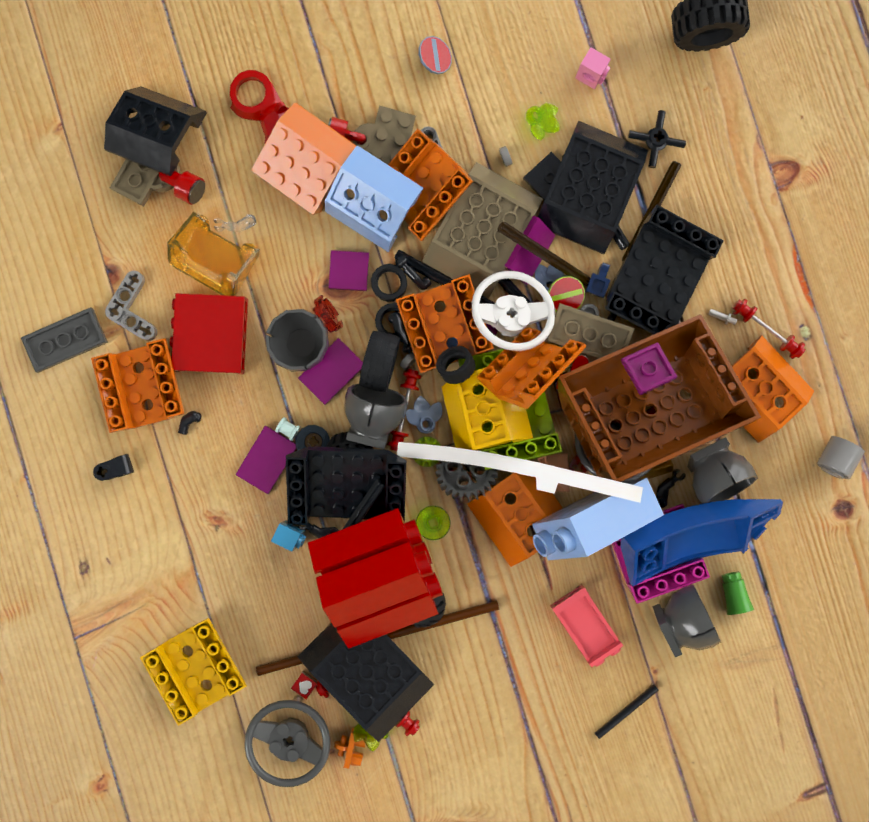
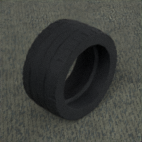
(379, 361)

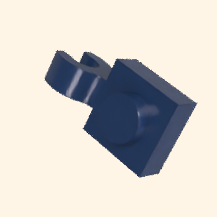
(598, 283)

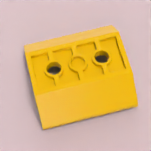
(471, 411)
(181, 676)

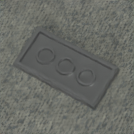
(64, 340)

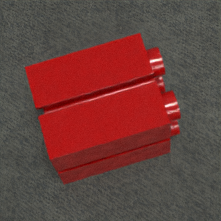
(375, 577)

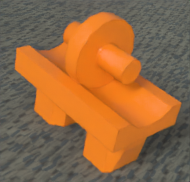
(352, 757)

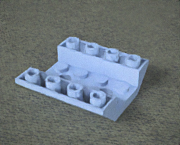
(375, 189)

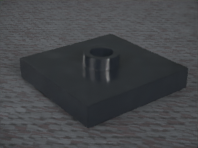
(542, 175)

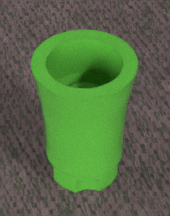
(736, 594)

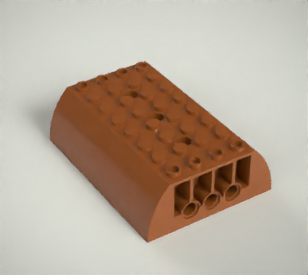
(605, 394)

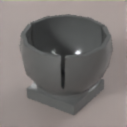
(297, 340)
(373, 414)
(720, 472)
(686, 622)

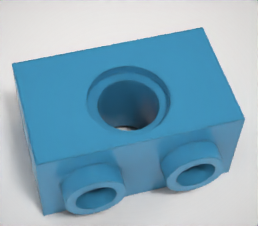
(289, 536)

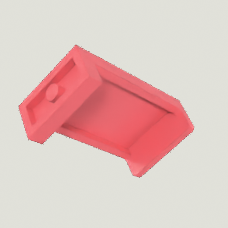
(586, 626)

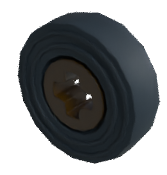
(312, 431)

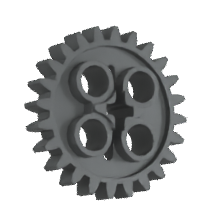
(451, 480)

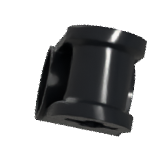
(116, 467)

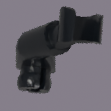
(422, 284)
(398, 325)
(663, 488)
(317, 531)

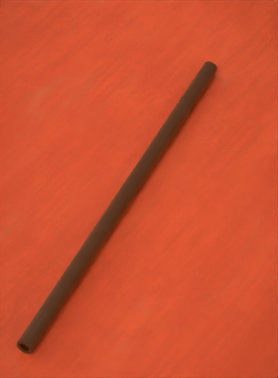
(446, 619)

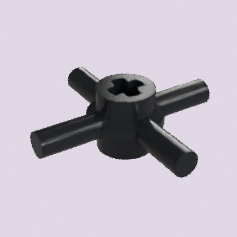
(651, 142)

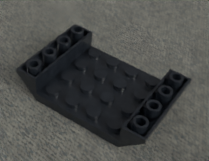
(592, 187)
(661, 271)
(337, 479)
(369, 680)

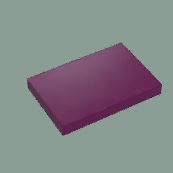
(522, 259)
(332, 373)
(266, 460)

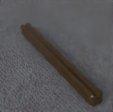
(660, 195)
(543, 253)

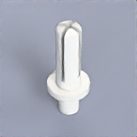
(727, 318)

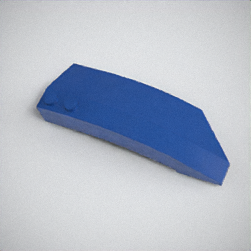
(695, 534)

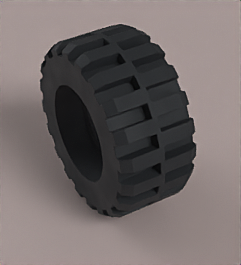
(709, 23)

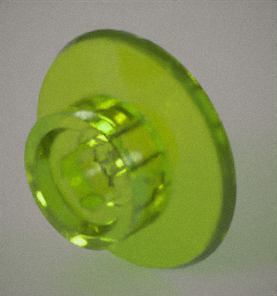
(437, 531)

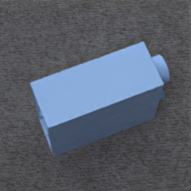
(594, 523)

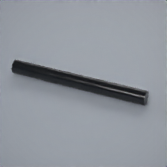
(626, 711)

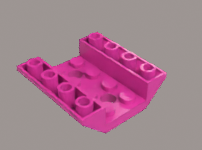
(667, 580)

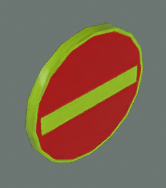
(567, 291)

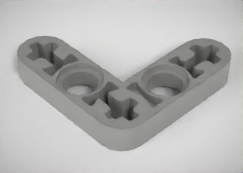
(124, 312)

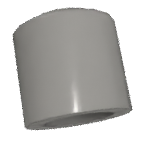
(840, 458)

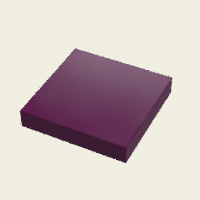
(349, 270)
(648, 368)

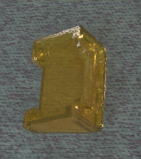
(210, 257)

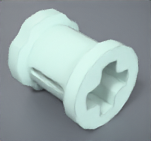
(287, 429)

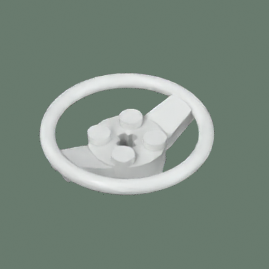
(522, 312)

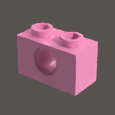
(593, 68)

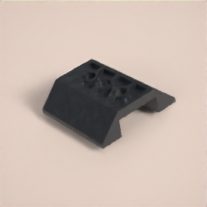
(142, 136)

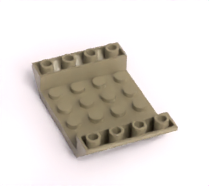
(469, 233)

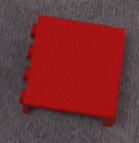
(209, 333)

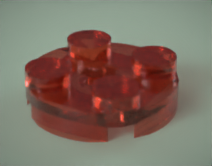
(329, 314)

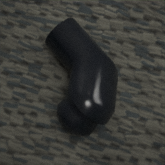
(187, 419)

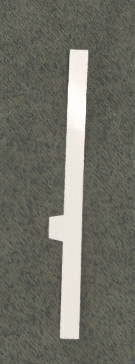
(546, 475)

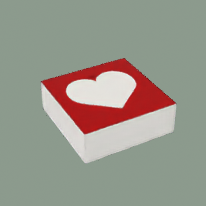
(304, 685)

